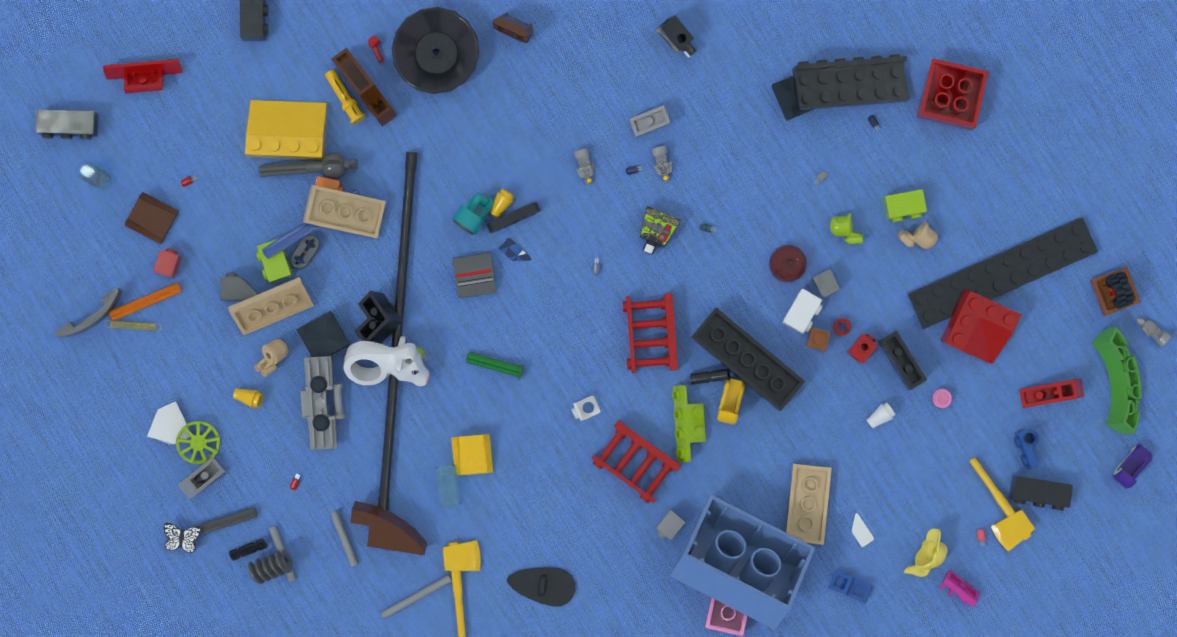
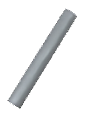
(344, 538)
(279, 546)

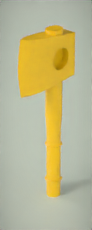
(1016, 525)
(456, 559)

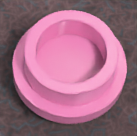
(942, 398)

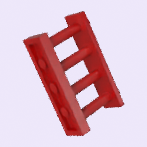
(666, 322)
(652, 454)

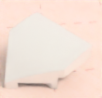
(167, 424)

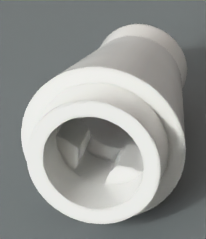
(881, 415)

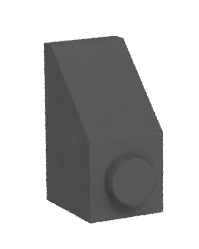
(235, 288)

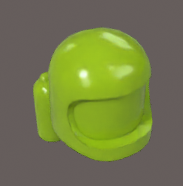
(843, 227)

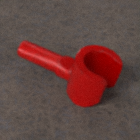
(373, 43)

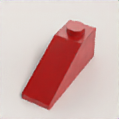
(1052, 393)

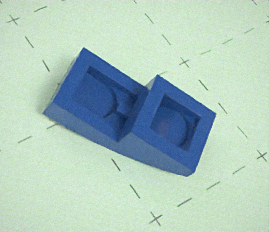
(850, 586)

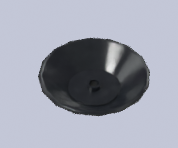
(430, 31)

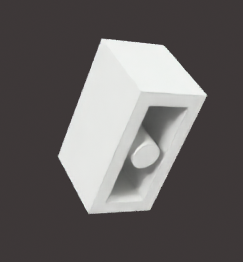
(802, 311)

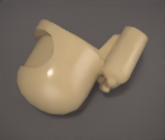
(922, 236)
(273, 353)

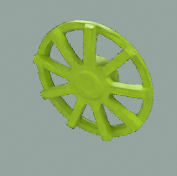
(197, 442)

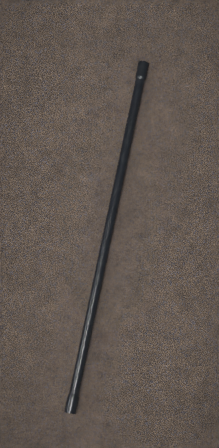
(410, 168)

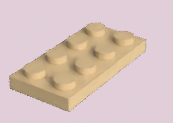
(344, 211)
(271, 306)
(808, 503)

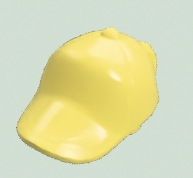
(929, 556)

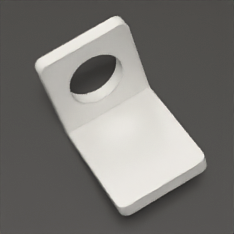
(578, 408)

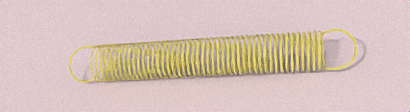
(141, 326)

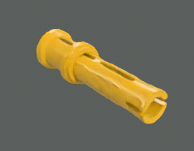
(348, 104)

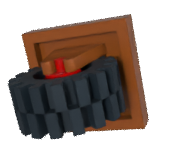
(1115, 291)

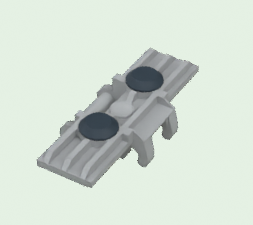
(314, 402)

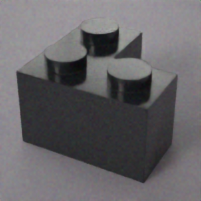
(380, 320)

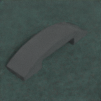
(110, 301)

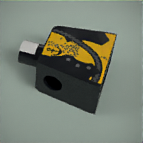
(669, 32)

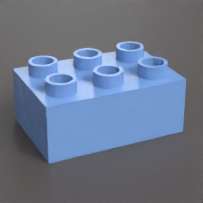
(743, 562)

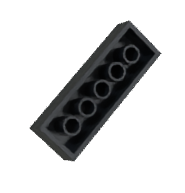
(747, 359)

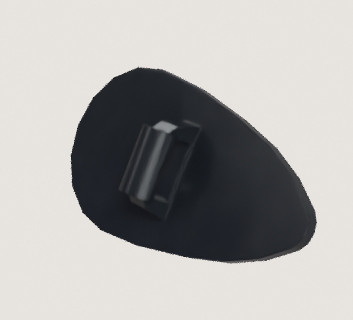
(544, 585)

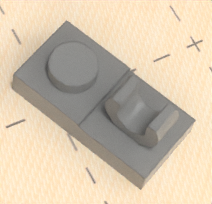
(650, 121)

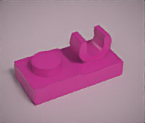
(960, 587)

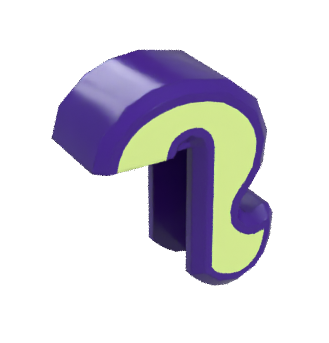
(1131, 466)

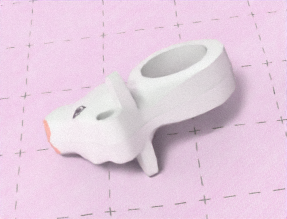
(402, 362)

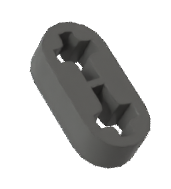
(309, 254)

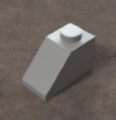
(201, 478)

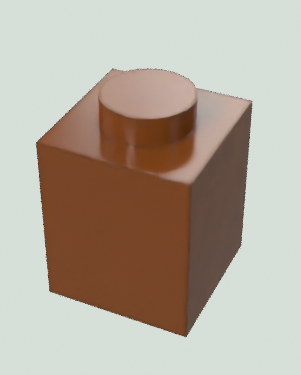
(817, 339)

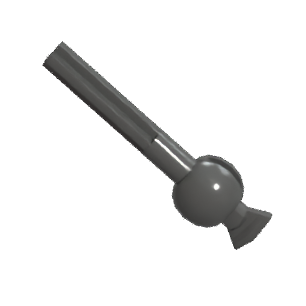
(332, 166)

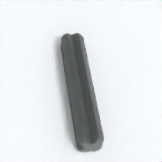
(229, 520)

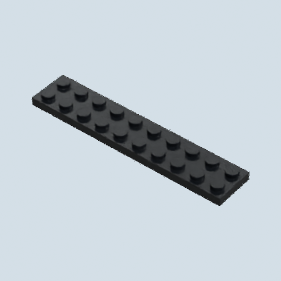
(1004, 271)

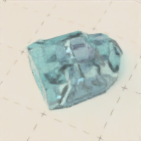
(95, 176)

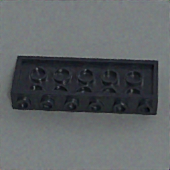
(850, 82)

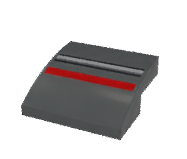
(474, 275)

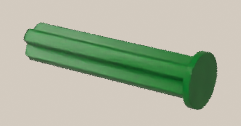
(494, 364)

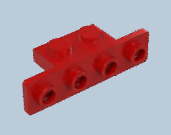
(142, 75)

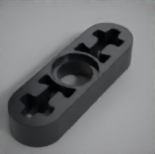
(513, 217)

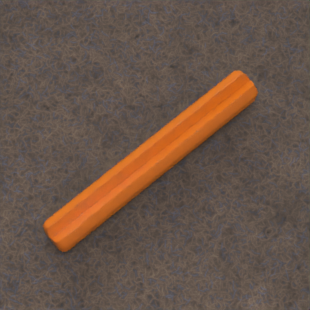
(145, 301)

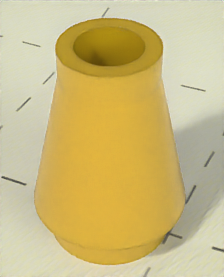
(502, 202)
(251, 398)

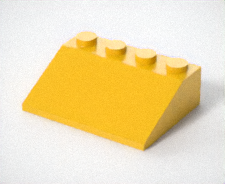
(286, 130)

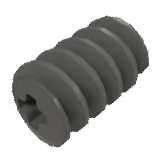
(271, 568)

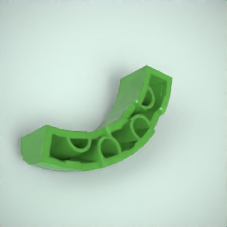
(1123, 378)

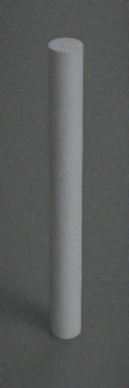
(416, 596)

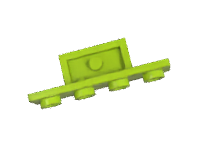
(688, 423)

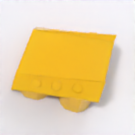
(472, 454)

